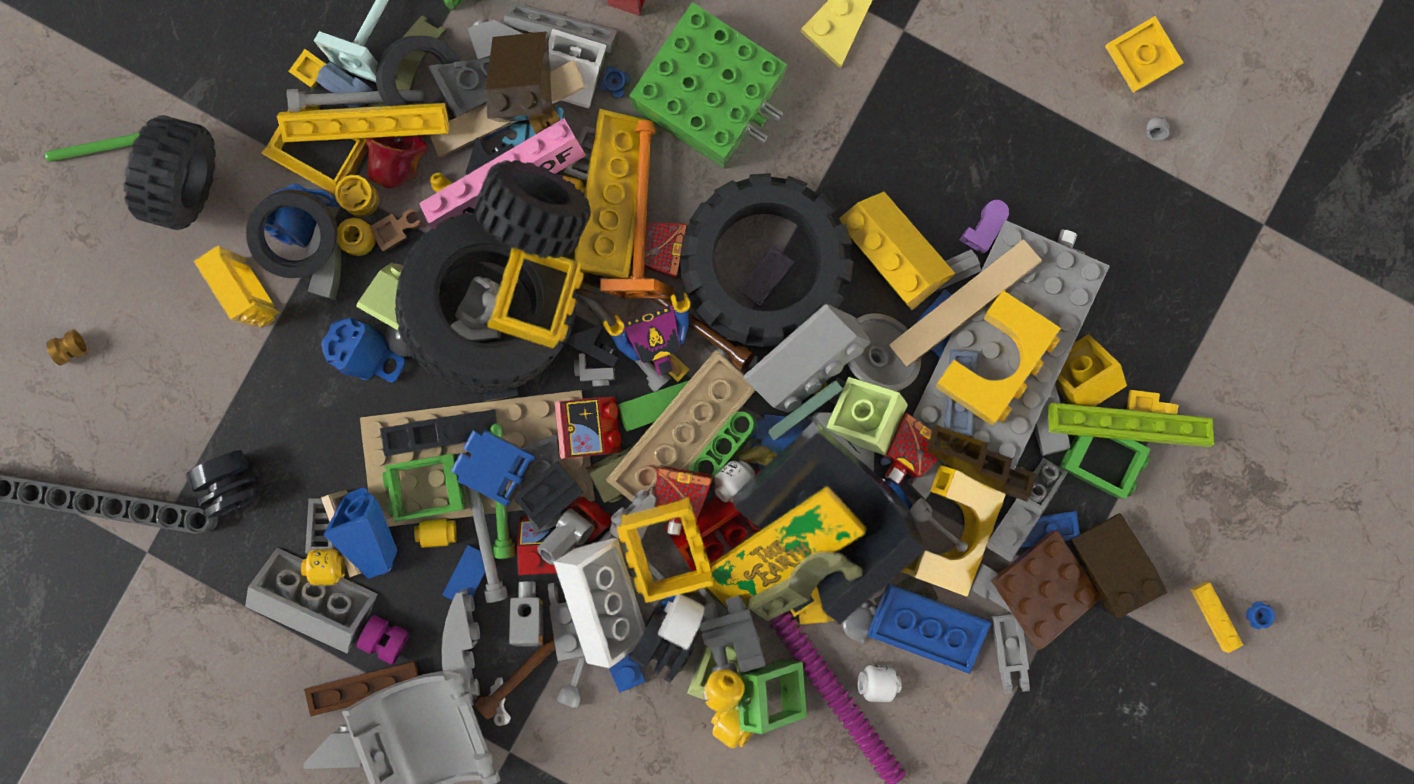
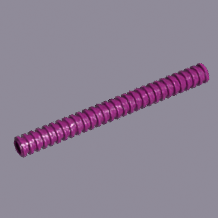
(838, 699)

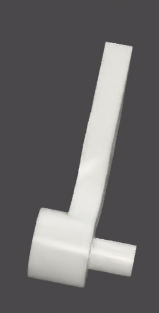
(502, 716)

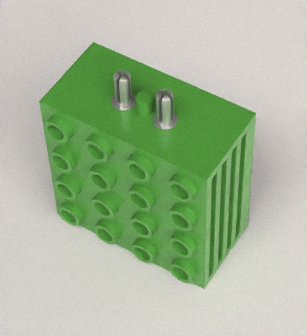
(709, 86)

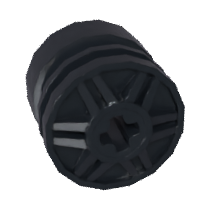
(223, 484)
(660, 649)

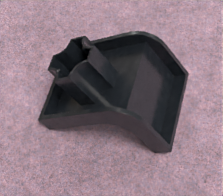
(821, 461)

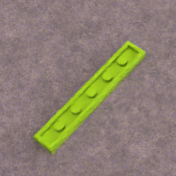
(1130, 425)

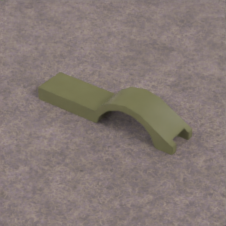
(410, 63)
(800, 584)

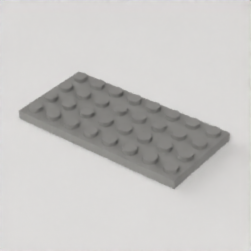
(1056, 289)

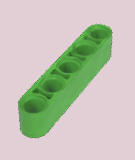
(737, 439)

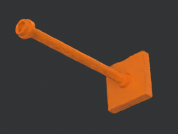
(637, 285)

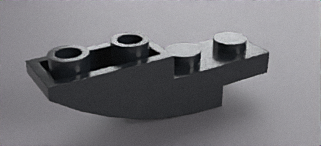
(435, 432)

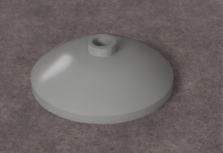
(887, 369)

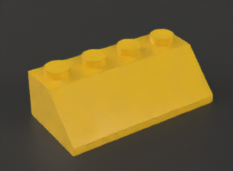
(896, 249)

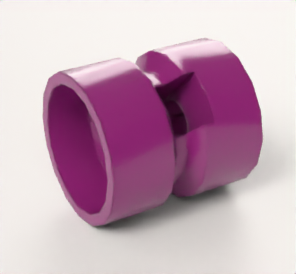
(374, 635)

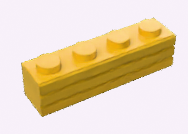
(1216, 616)

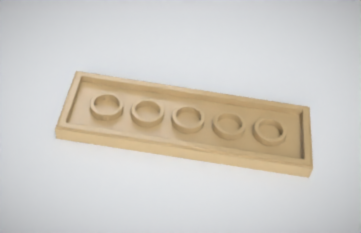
(684, 426)

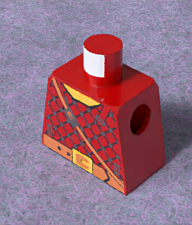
(664, 247)
(909, 450)
(675, 485)

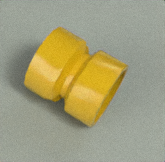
(357, 196)

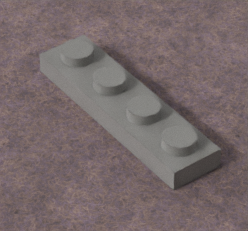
(536, 20)

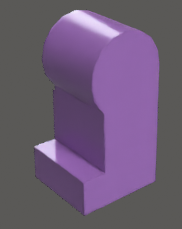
(991, 222)

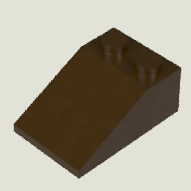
(519, 78)
(1118, 566)

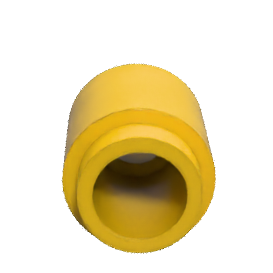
(435, 532)

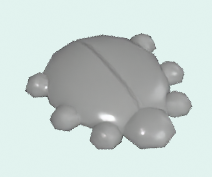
(858, 623)

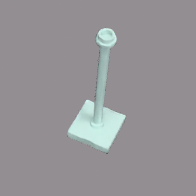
(354, 56)

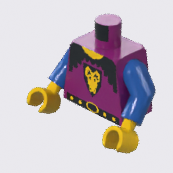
(653, 334)

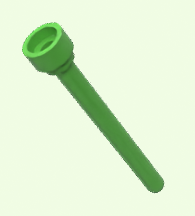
(90, 148)
(503, 544)

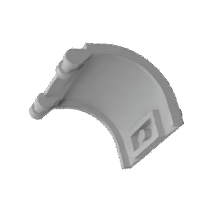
(420, 733)

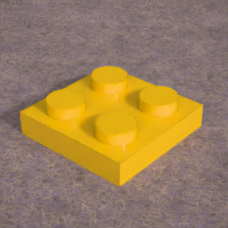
(1144, 54)

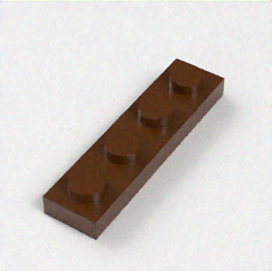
(350, 690)

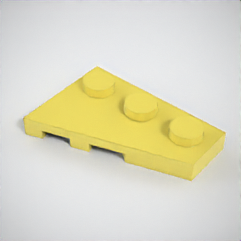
(836, 27)

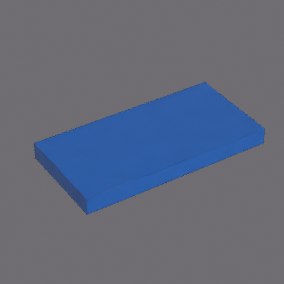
(928, 628)

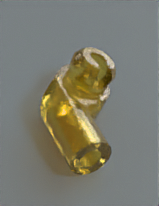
(759, 453)

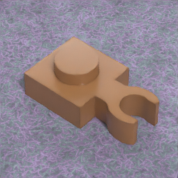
(391, 232)

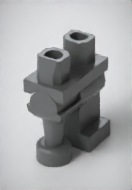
(730, 630)

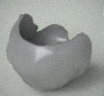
(478, 303)

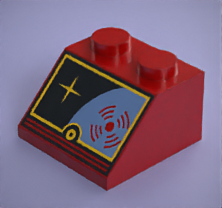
(588, 427)
(528, 556)

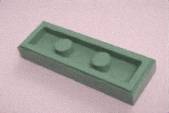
(804, 410)

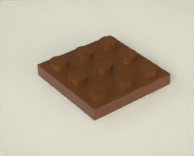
(1046, 589)

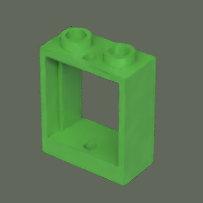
(1127, 486)
(396, 505)
(754, 715)

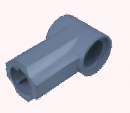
(339, 82)

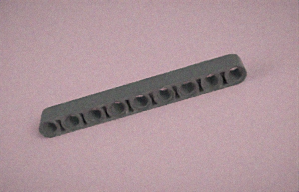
(104, 504)

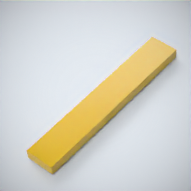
(364, 122)

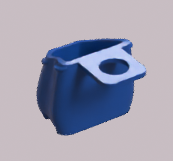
(293, 224)
(359, 350)

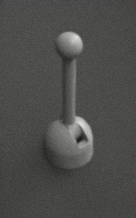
(922, 512)
(570, 694)

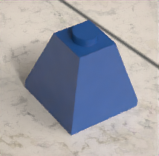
(362, 533)

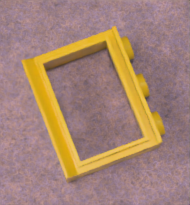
(350, 166)
(236, 287)
(565, 306)
(637, 559)

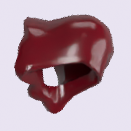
(394, 160)

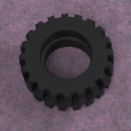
(169, 172)
(532, 209)

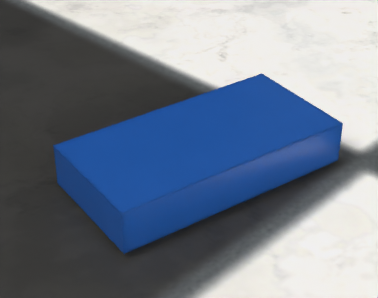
(467, 573)

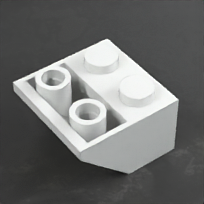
(587, 54)

